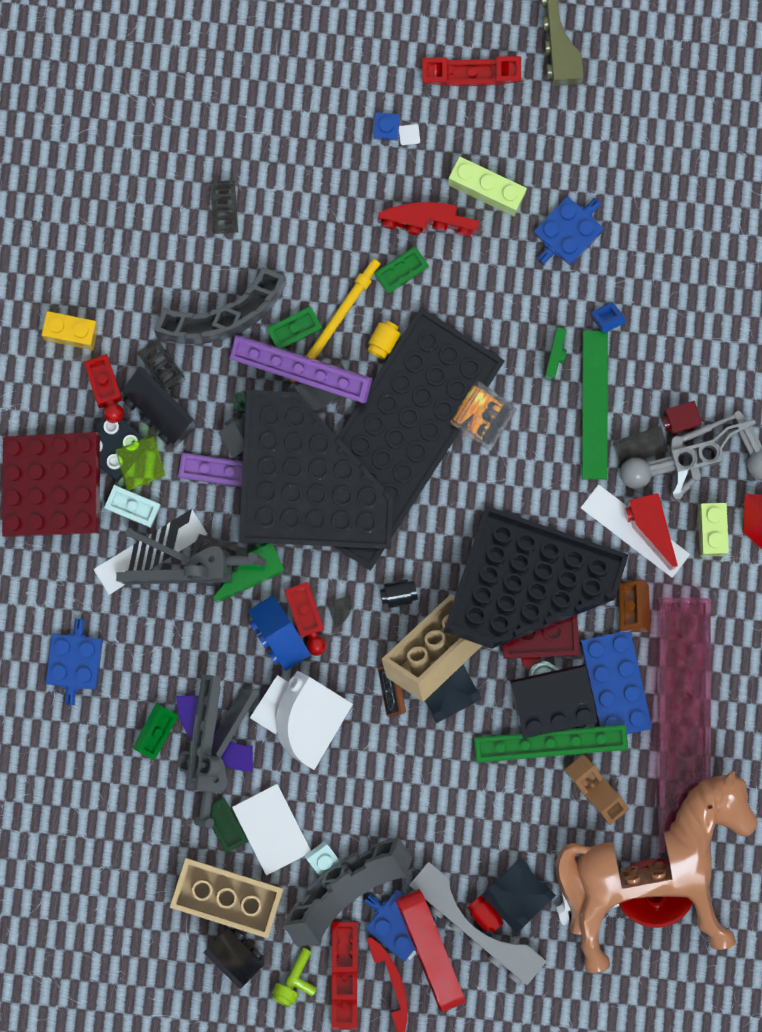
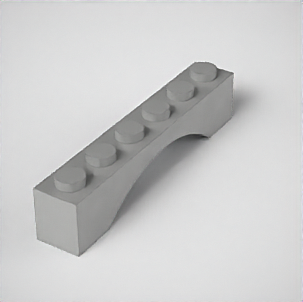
(517, 958)

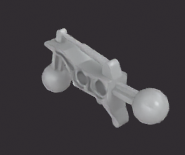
(637, 472)

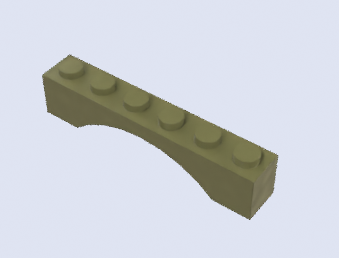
(565, 59)

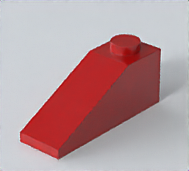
(650, 524)

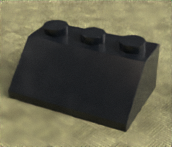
(157, 408)
(553, 701)

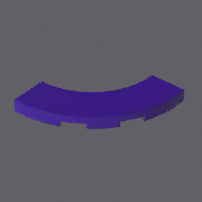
(235, 755)

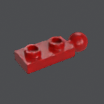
(105, 387)
(306, 617)

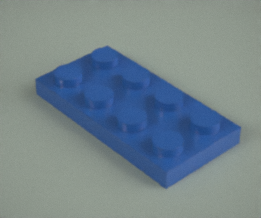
(616, 682)

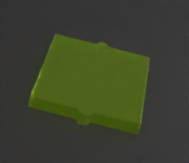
(140, 462)

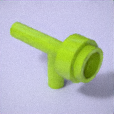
(284, 993)

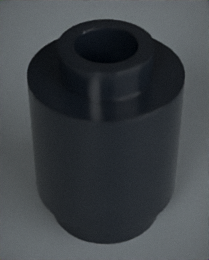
(399, 593)

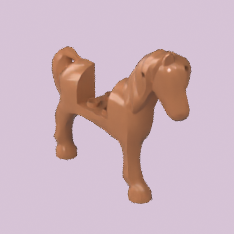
(596, 885)

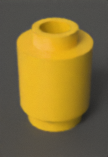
(383, 339)

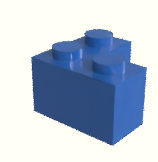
(277, 633)

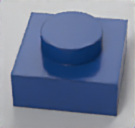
(386, 126)
(608, 317)

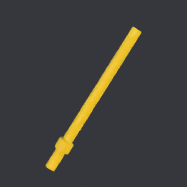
(362, 283)

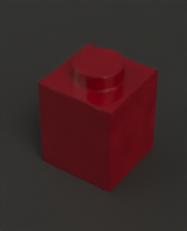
(681, 418)

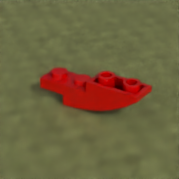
(417, 217)

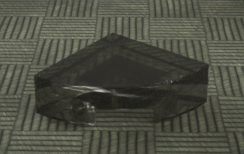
(340, 609)

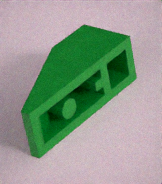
(252, 575)

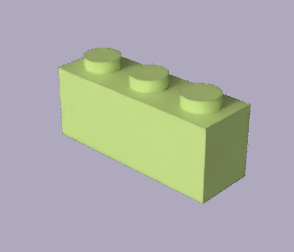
(487, 186)

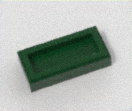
(226, 826)

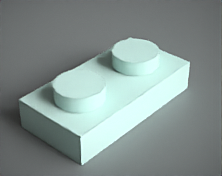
(132, 506)

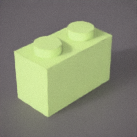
(713, 529)

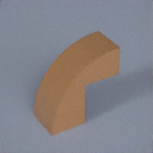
(596, 789)

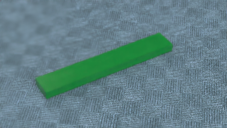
(594, 405)
(551, 744)

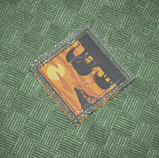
(483, 415)

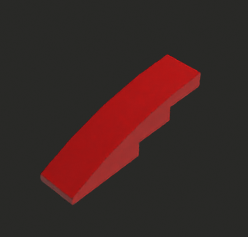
(344, 976)

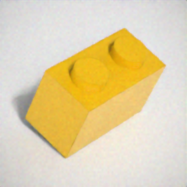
(70, 330)

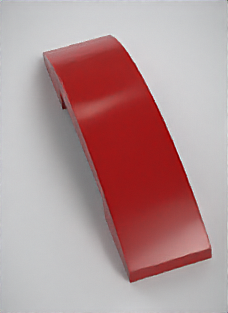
(471, 72)
(379, 954)

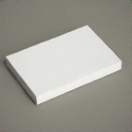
(271, 829)

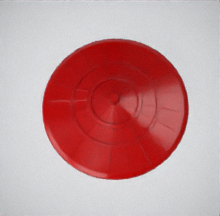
(655, 911)

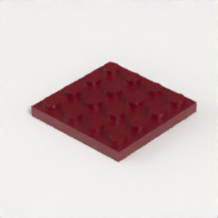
(51, 485)

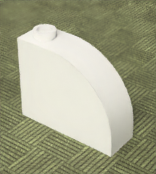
(309, 718)

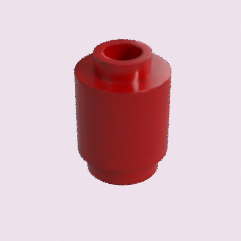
(485, 915)

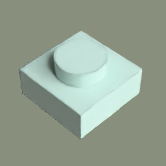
(322, 858)

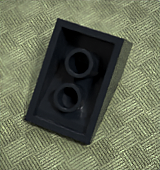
(235, 957)

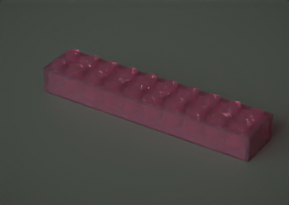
(682, 705)

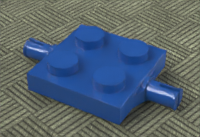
(568, 231)
(74, 662)
(389, 926)

